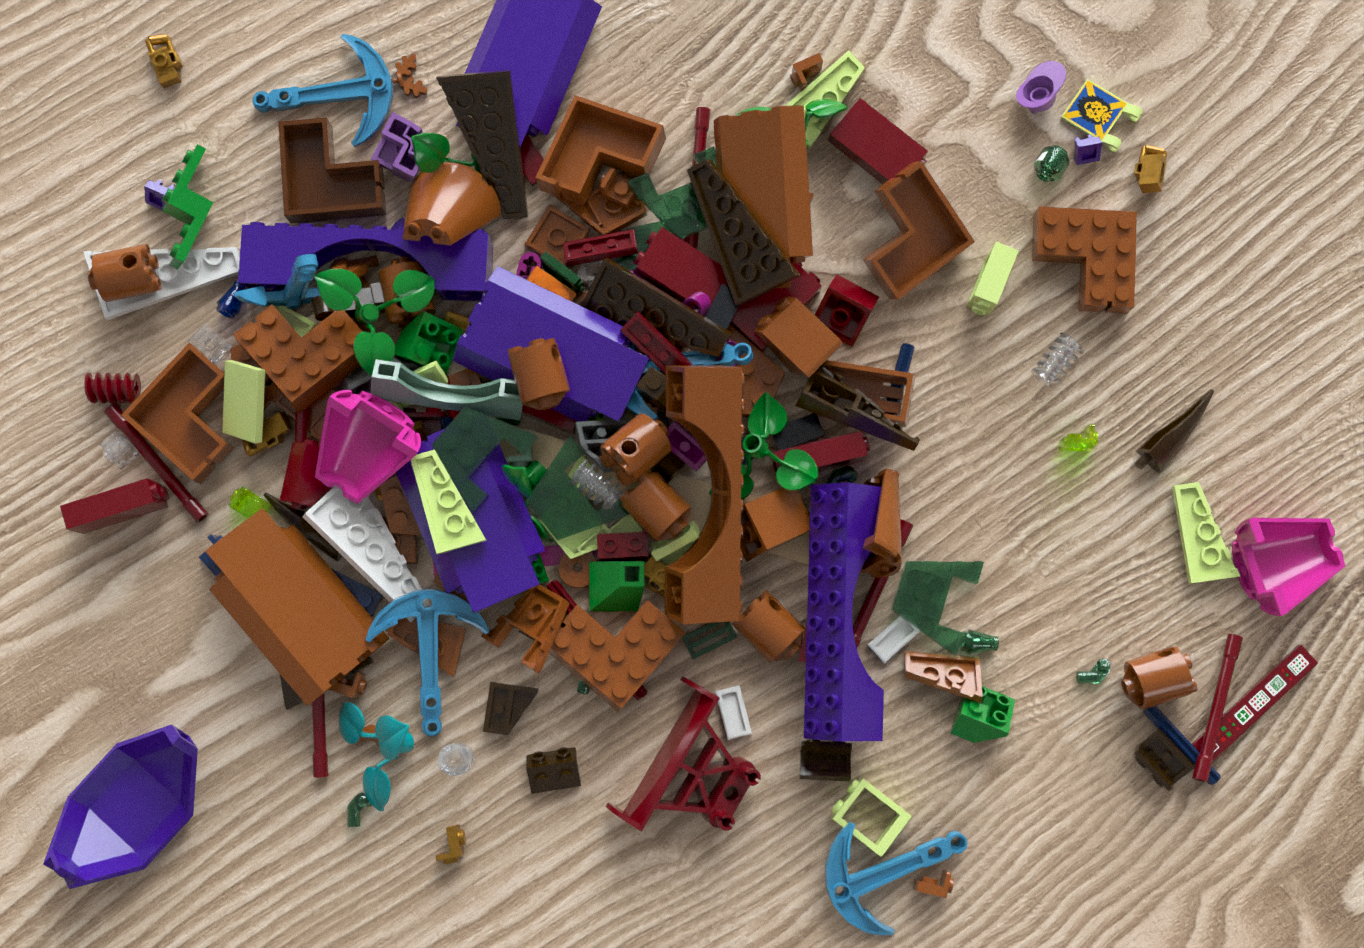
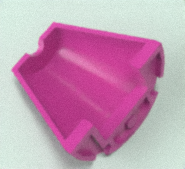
(363, 443)
(1285, 560)

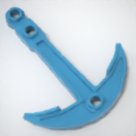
(347, 90)
(295, 292)
(730, 356)
(427, 629)
(878, 875)

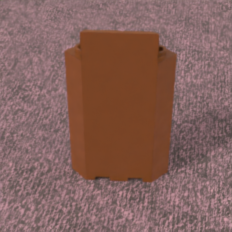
(768, 168)
(291, 605)

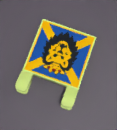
(1097, 111)

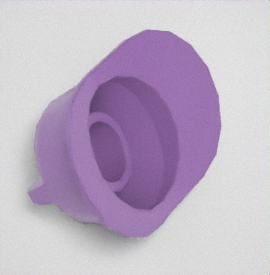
(1041, 86)

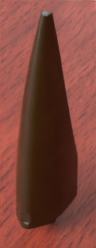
(1165, 443)
(295, 517)

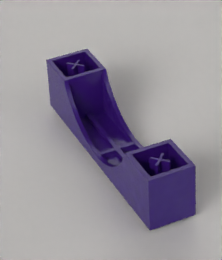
(271, 251)
(839, 693)

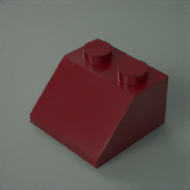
(846, 309)

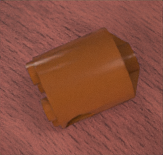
(124, 273)
(395, 312)
(539, 374)
(635, 448)
(657, 507)
(770, 628)
(1158, 678)

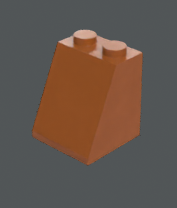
(797, 337)
(772, 522)

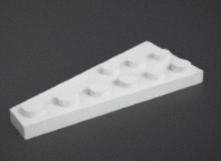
(198, 270)
(364, 542)

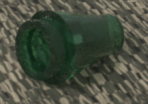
(978, 642)

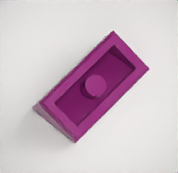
(685, 446)

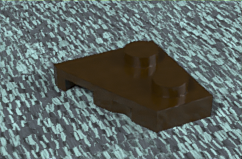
(506, 706)

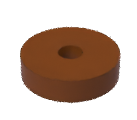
(567, 572)

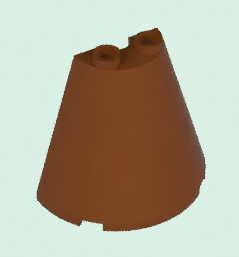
(449, 204)
(886, 541)

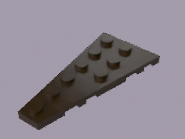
(490, 127)
(744, 248)
(621, 294)

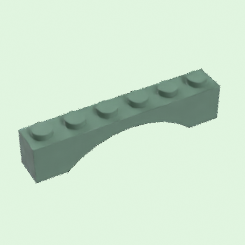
(399, 384)

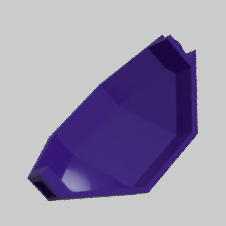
(126, 808)

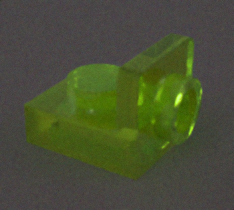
(1076, 443)
(247, 502)

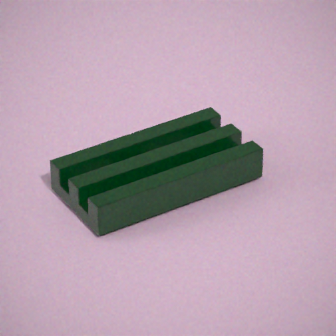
(561, 273)
(690, 646)

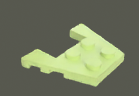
(587, 540)

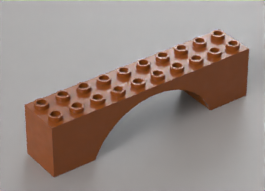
(707, 577)

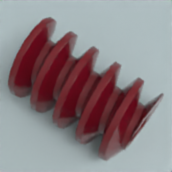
(112, 390)

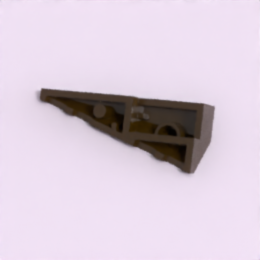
(834, 400)

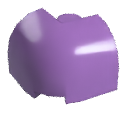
(396, 147)

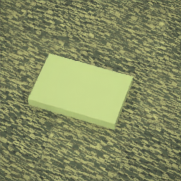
(243, 401)

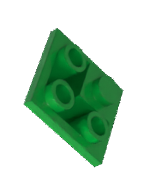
(428, 340)
(615, 586)
(983, 720)

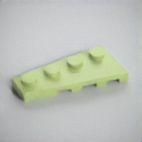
(831, 84)
(445, 509)
(1200, 536)

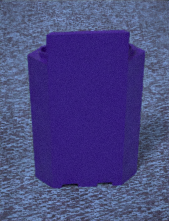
(541, 48)
(592, 348)
(494, 567)

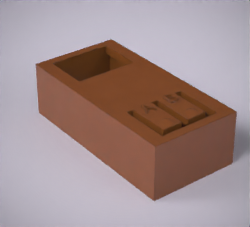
(870, 382)

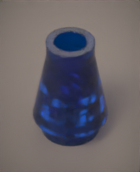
(228, 304)

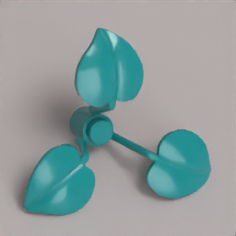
(392, 739)

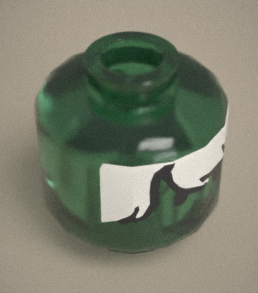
(1051, 163)

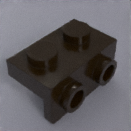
(1162, 759)
(825, 760)
(553, 770)

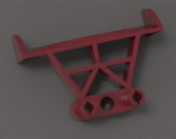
(715, 808)

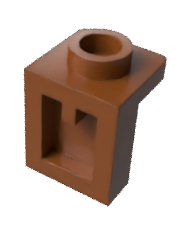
(808, 67)
(616, 189)
(465, 378)
(343, 686)
(930, 886)

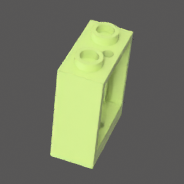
(992, 279)
(892, 829)

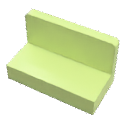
(672, 549)

